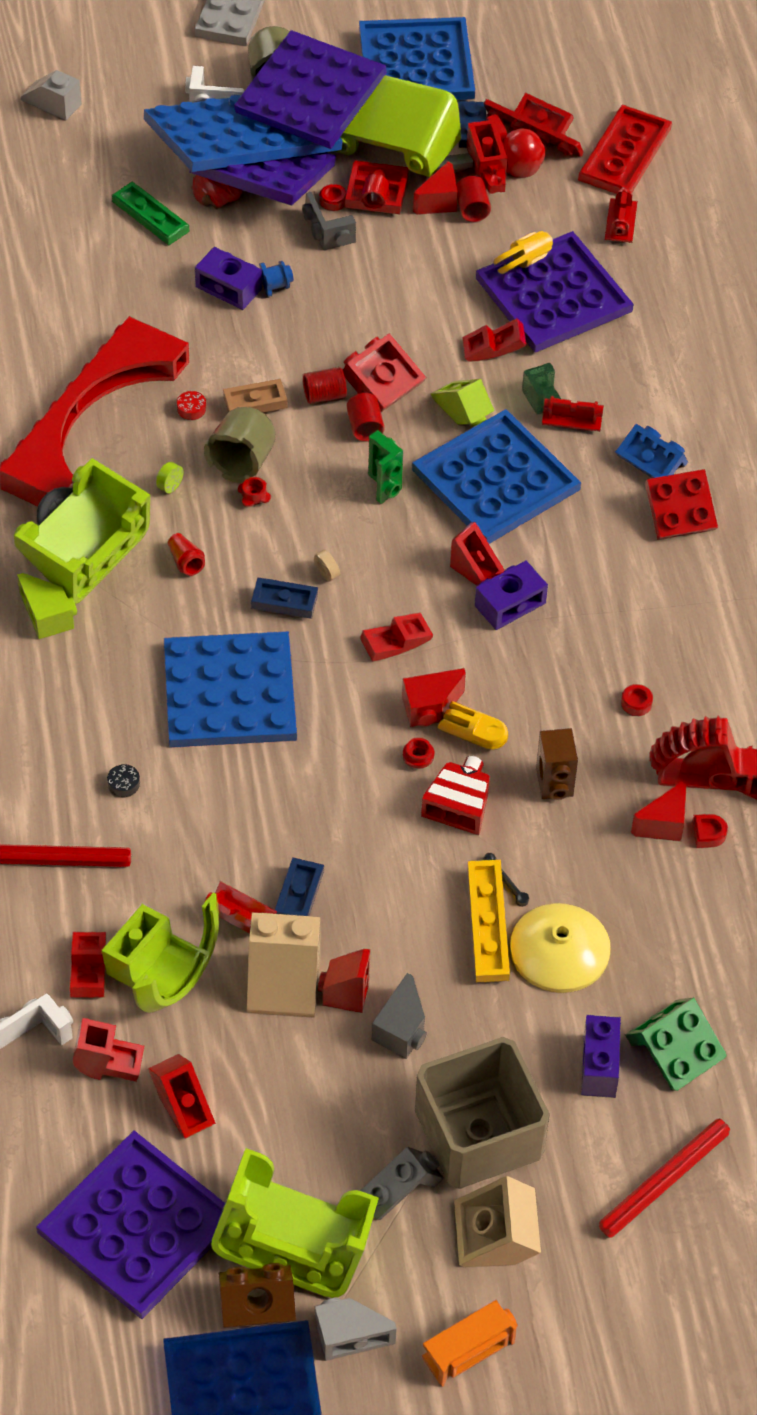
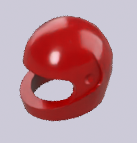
(524, 152)

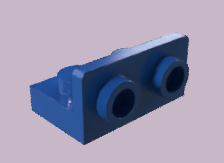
(650, 453)

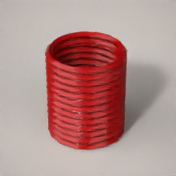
(473, 199)
(324, 385)
(365, 415)

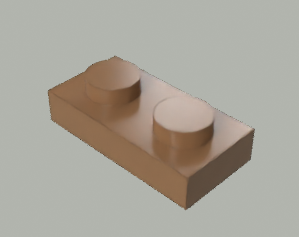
(262, 396)

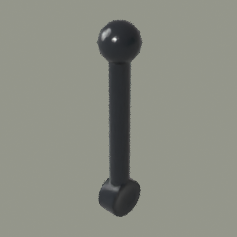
(522, 898)

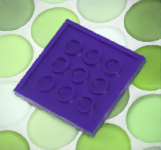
(310, 89)
(278, 179)
(556, 295)
(135, 1224)

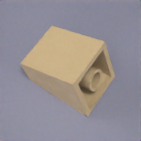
(283, 964)

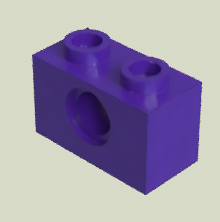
(228, 278)
(510, 595)
(601, 1056)

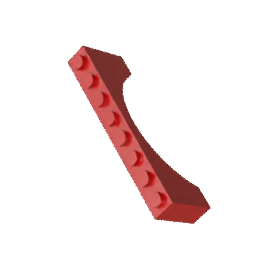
(129, 357)

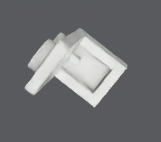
(199, 92)
(33, 1013)

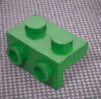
(385, 466)

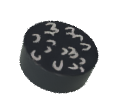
(123, 780)

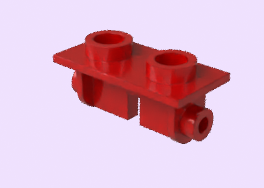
(621, 217)
(572, 415)
(238, 907)

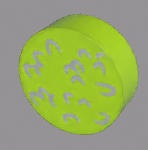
(169, 477)

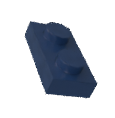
(469, 112)
(284, 597)
(300, 888)

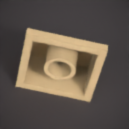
(497, 1224)

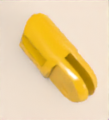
(526, 251)
(474, 726)

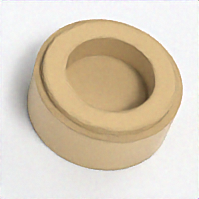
(326, 565)

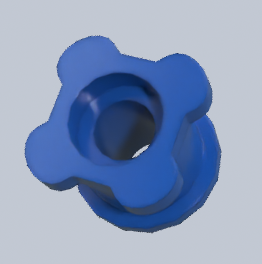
(276, 277)

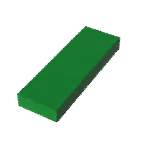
(150, 213)

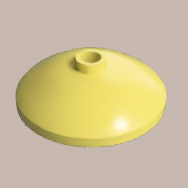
(559, 962)

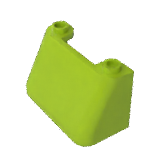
(407, 119)
(87, 530)
(283, 1226)

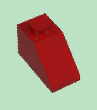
(430, 694)
(346, 981)
(182, 1095)

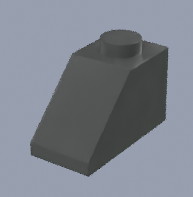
(401, 1020)

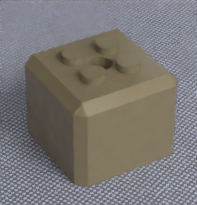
(483, 1088)

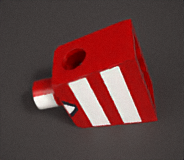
(458, 796)

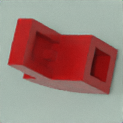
(100, 1054)

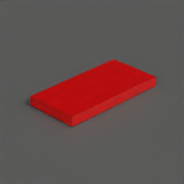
(625, 150)

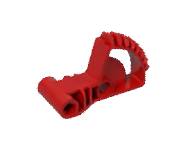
(713, 758)

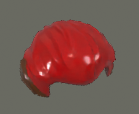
(213, 192)

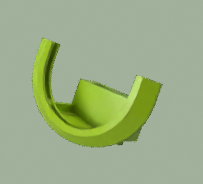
(155, 960)

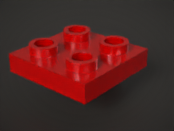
(376, 187)
(681, 504)

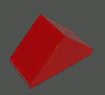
(437, 193)
(473, 556)
(663, 816)

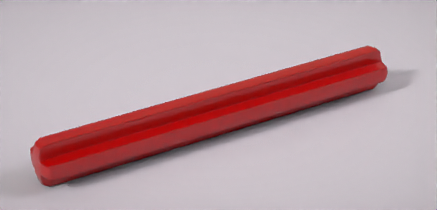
(65, 855)
(664, 1178)

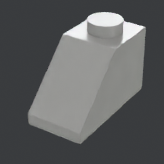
(55, 94)
(351, 1328)

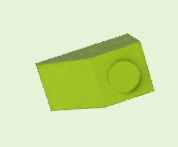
(464, 401)
(46, 605)

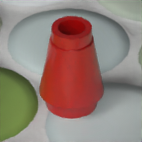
(186, 555)

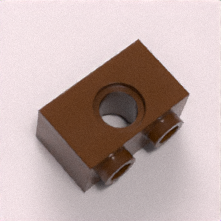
(556, 764)
(273, 1306)

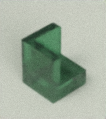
(538, 385)

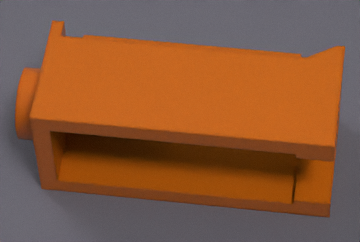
(469, 1341)

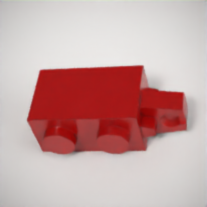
(487, 154)

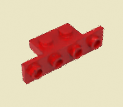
(541, 117)

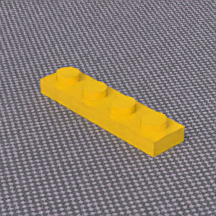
(488, 921)

